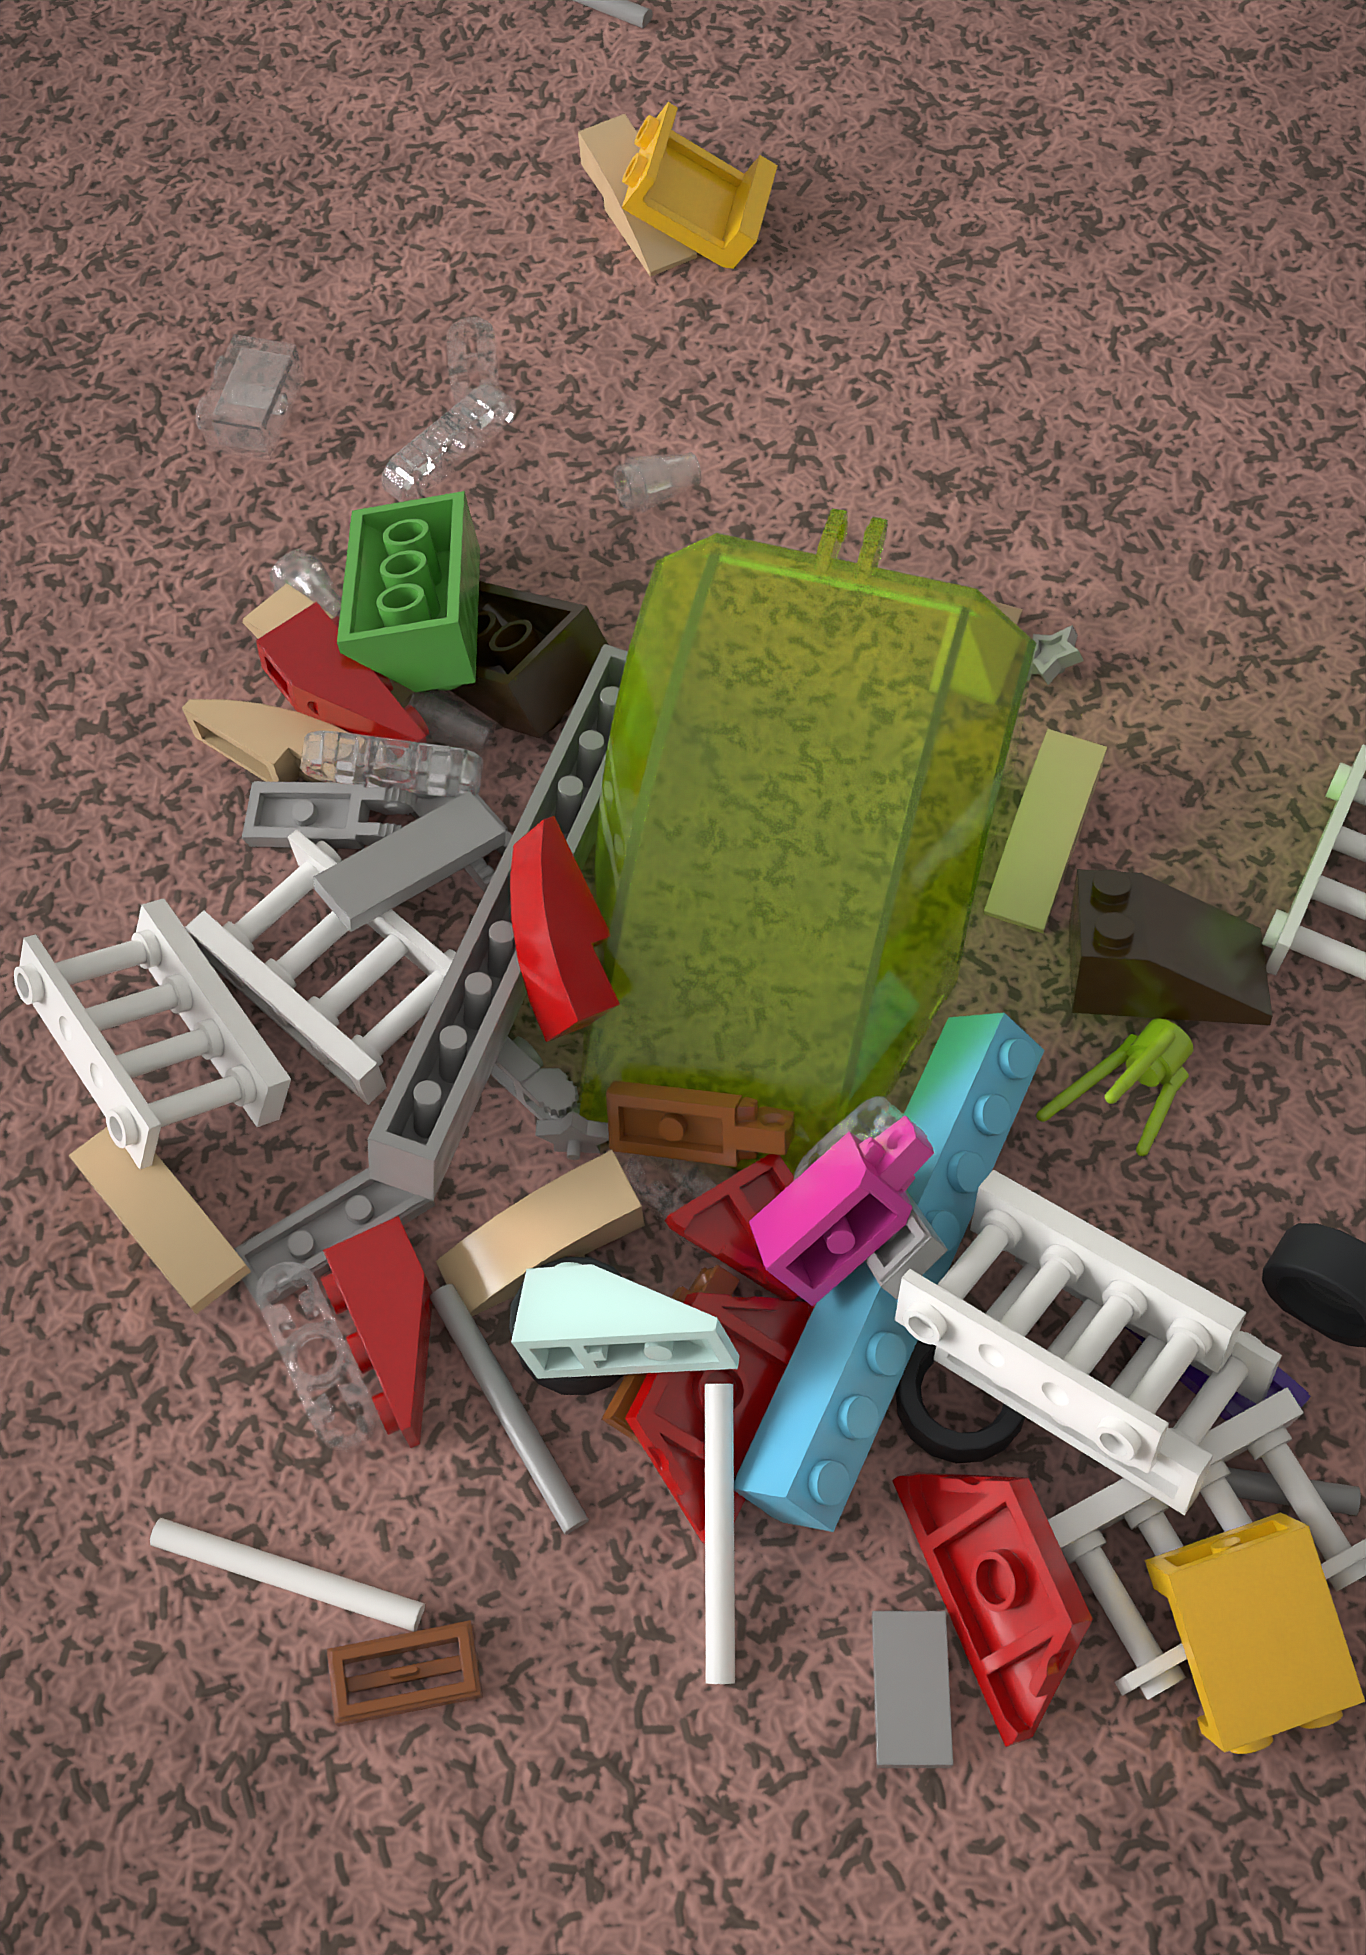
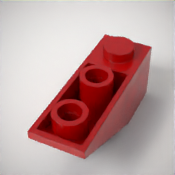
(331, 687)
(392, 1309)

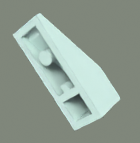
(599, 1324)

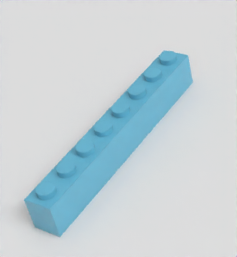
(852, 1345)

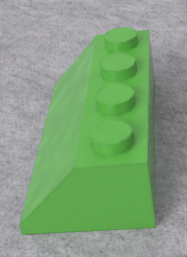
(413, 592)

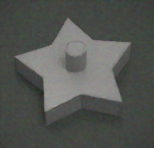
(1055, 653)
(573, 1134)

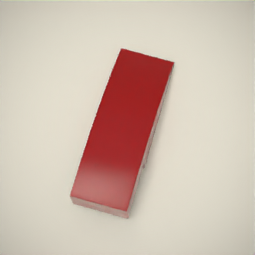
(556, 934)

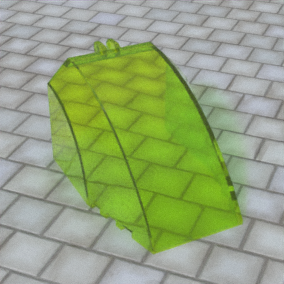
(796, 822)

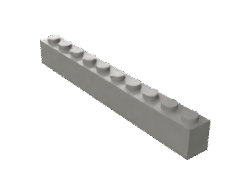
(484, 983)

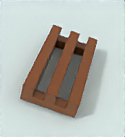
(408, 1702)

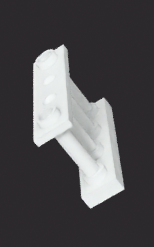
(1285, 928)
(186, 987)
(315, 1021)
(1097, 1266)
(1265, 1436)
(1180, 1462)

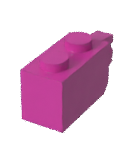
(840, 1209)

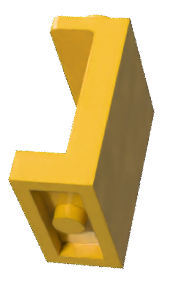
(696, 193)
(1258, 1632)

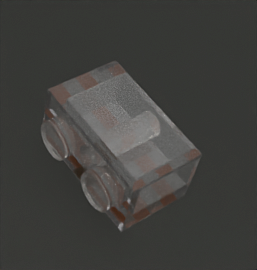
(250, 397)

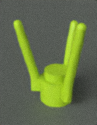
(1150, 1059)

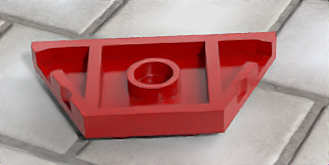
(671, 1405)
(1001, 1588)

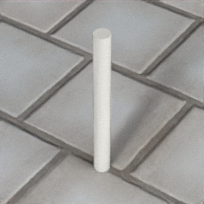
(719, 1534)
(287, 1574)

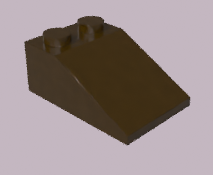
(530, 658)
(1162, 953)

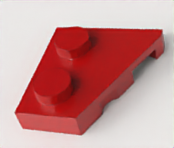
(722, 1215)

